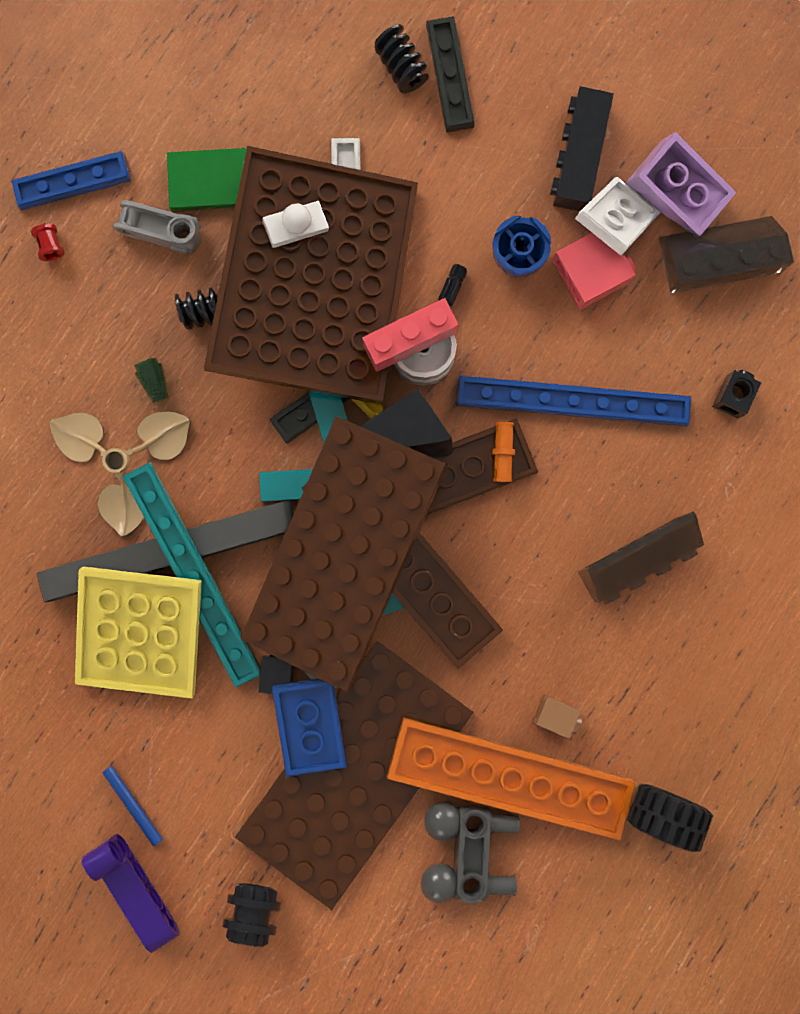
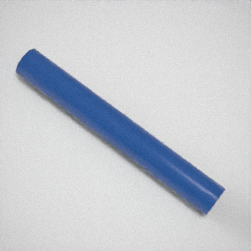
(132, 806)

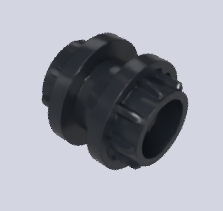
(251, 914)

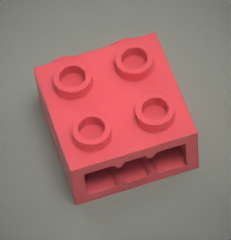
(592, 269)

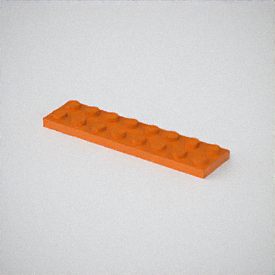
(510, 779)

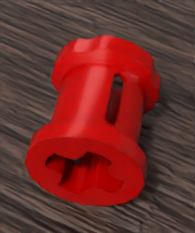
(47, 242)

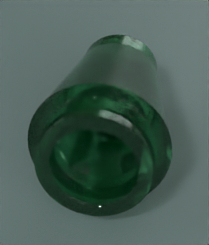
(152, 379)

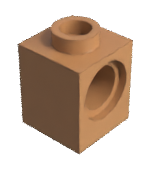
(558, 717)

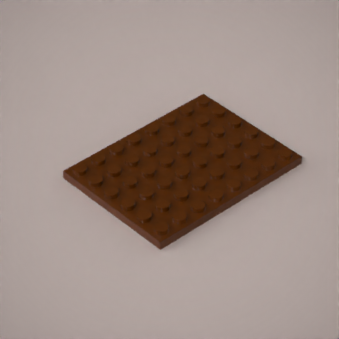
(304, 306)

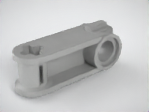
(158, 227)

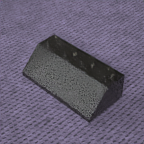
(726, 254)
(643, 557)

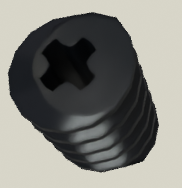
(399, 60)
(196, 309)

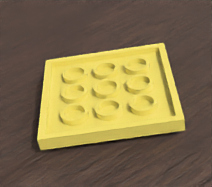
(137, 632)

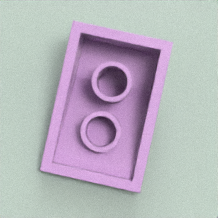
(681, 185)

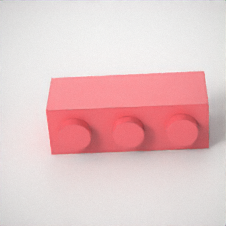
(410, 334)

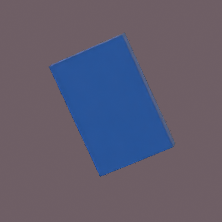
(309, 727)

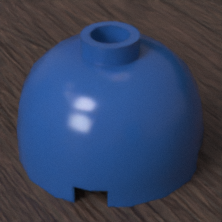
(521, 246)

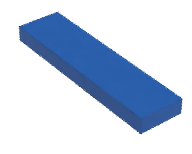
(71, 180)

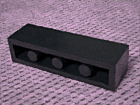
(583, 148)

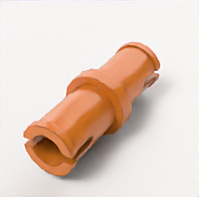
(503, 452)

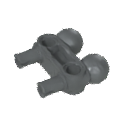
(471, 853)

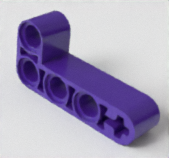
(132, 891)

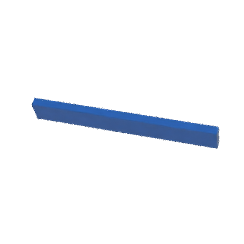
(573, 401)

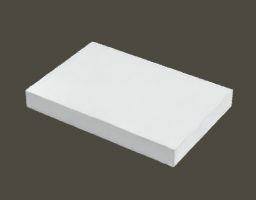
(618, 215)

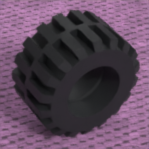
(670, 818)

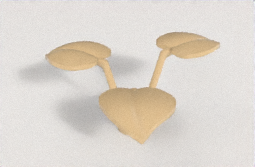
(79, 436)

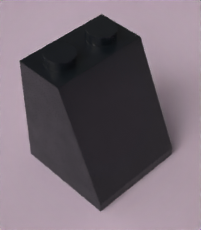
(413, 425)

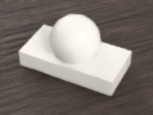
(295, 223)

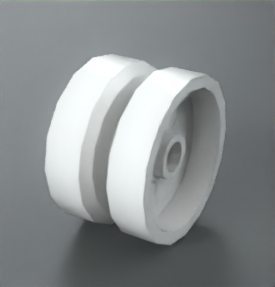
(429, 366)

